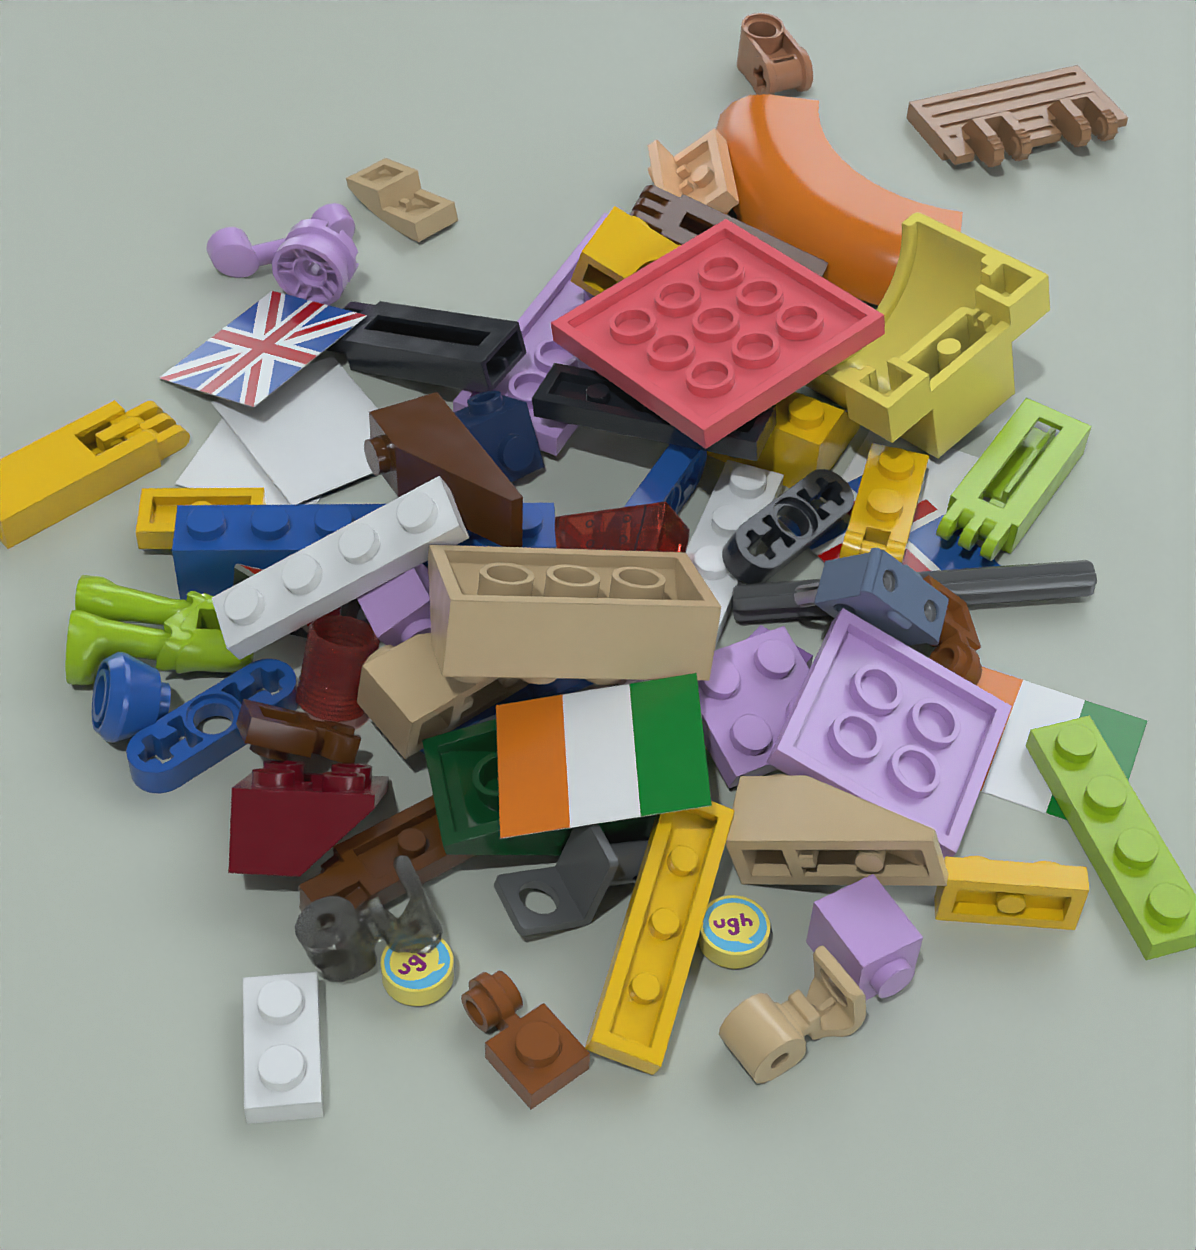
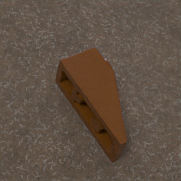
(427, 440)

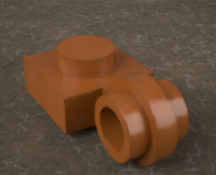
(958, 638)
(530, 1052)

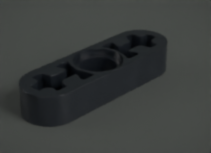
(782, 545)

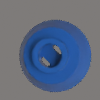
(127, 697)

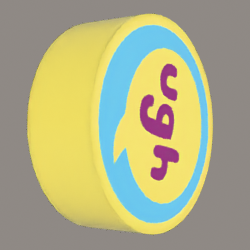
(734, 932)
(418, 977)

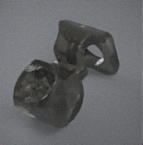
(344, 939)

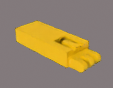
(82, 465)

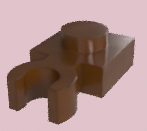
(281, 731)

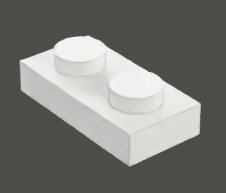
(282, 1048)

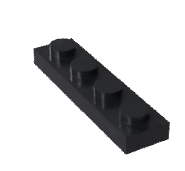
(592, 401)

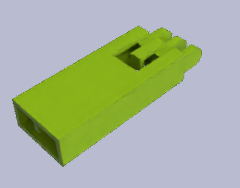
(1018, 475)

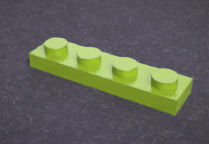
(1117, 835)

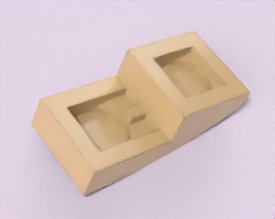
(397, 199)

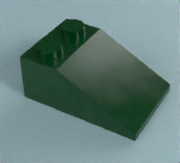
(467, 799)

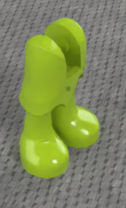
(187, 643)

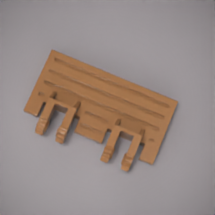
(1016, 116)

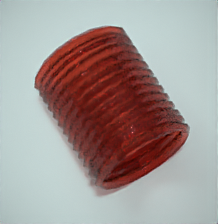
(333, 667)

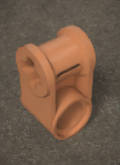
(771, 56)

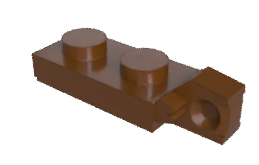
(364, 863)

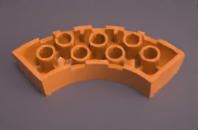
(811, 198)

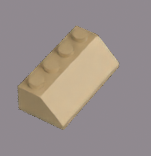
(569, 614)

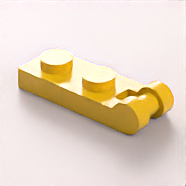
(885, 502)

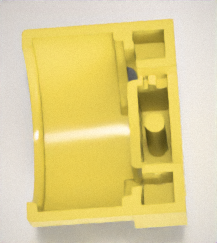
(943, 342)

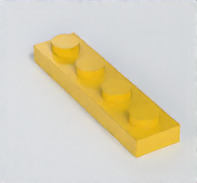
(659, 937)

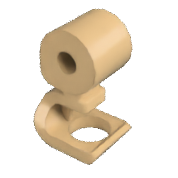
(771, 1035)

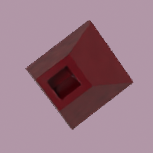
(293, 817)

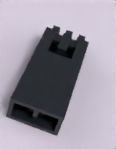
(431, 345)

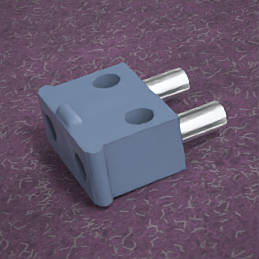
(880, 593)

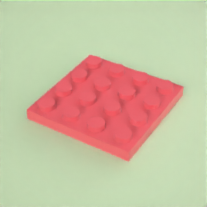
(717, 331)

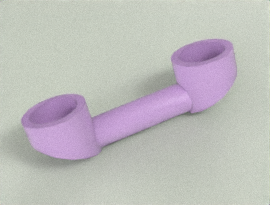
(237, 258)

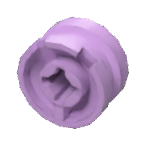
(315, 262)

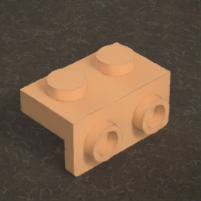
(698, 171)

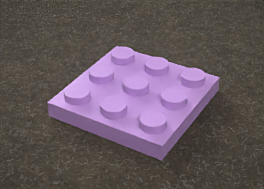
(892, 729)

